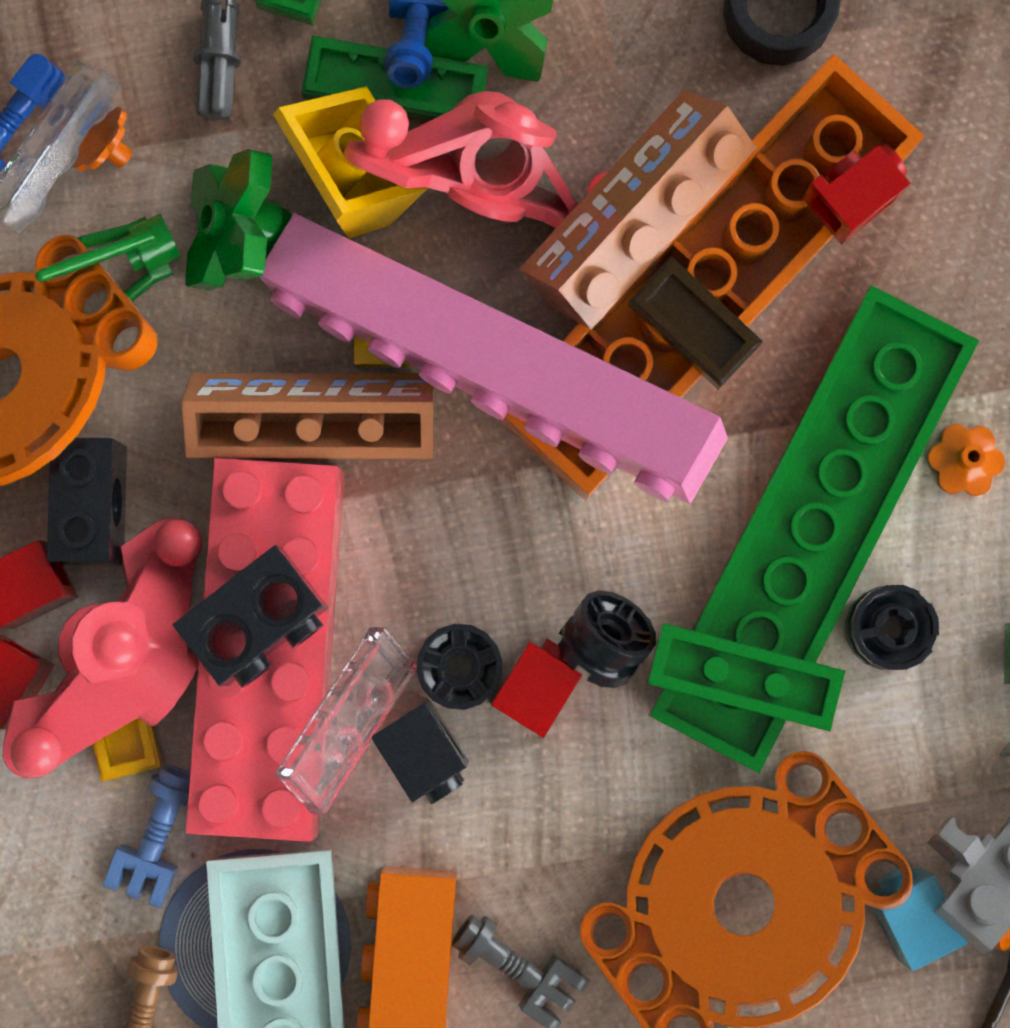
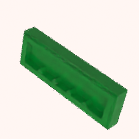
(344, 66)

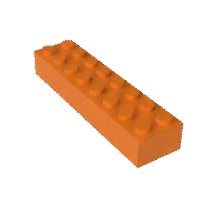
(744, 239)

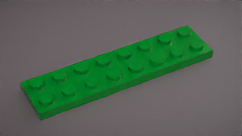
(825, 506)

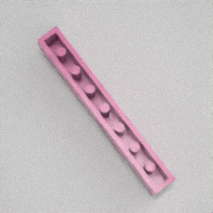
(496, 360)

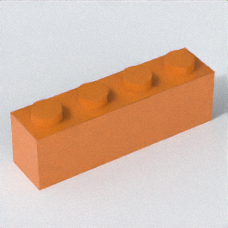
(410, 948)

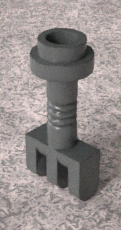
(477, 940)

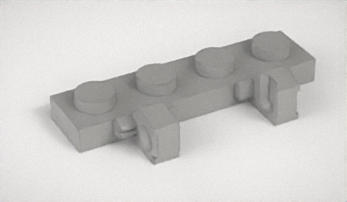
(981, 869)

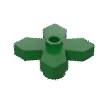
(496, 25)
(233, 220)

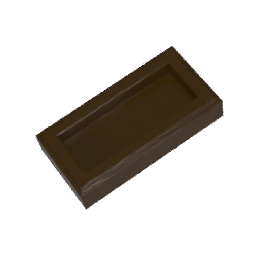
(694, 323)

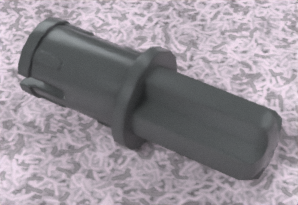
(217, 59)

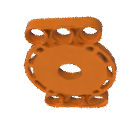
(60, 355)
(808, 886)

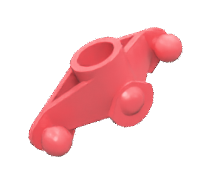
(491, 187)
(117, 656)

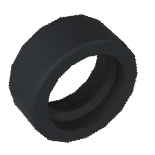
(775, 48)

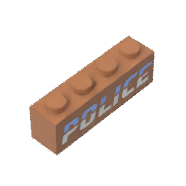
(638, 208)
(308, 415)

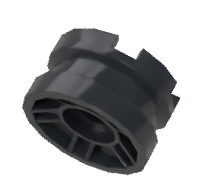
(872, 610)
(607, 638)
(435, 674)

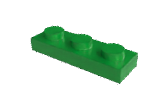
(745, 677)

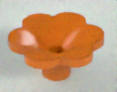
(105, 143)
(952, 461)

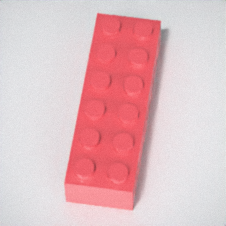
(251, 729)

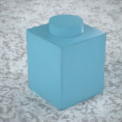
(914, 927)

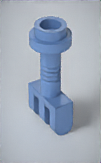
(171, 789)

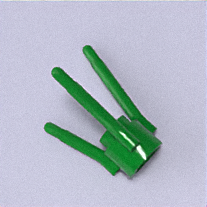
(144, 242)

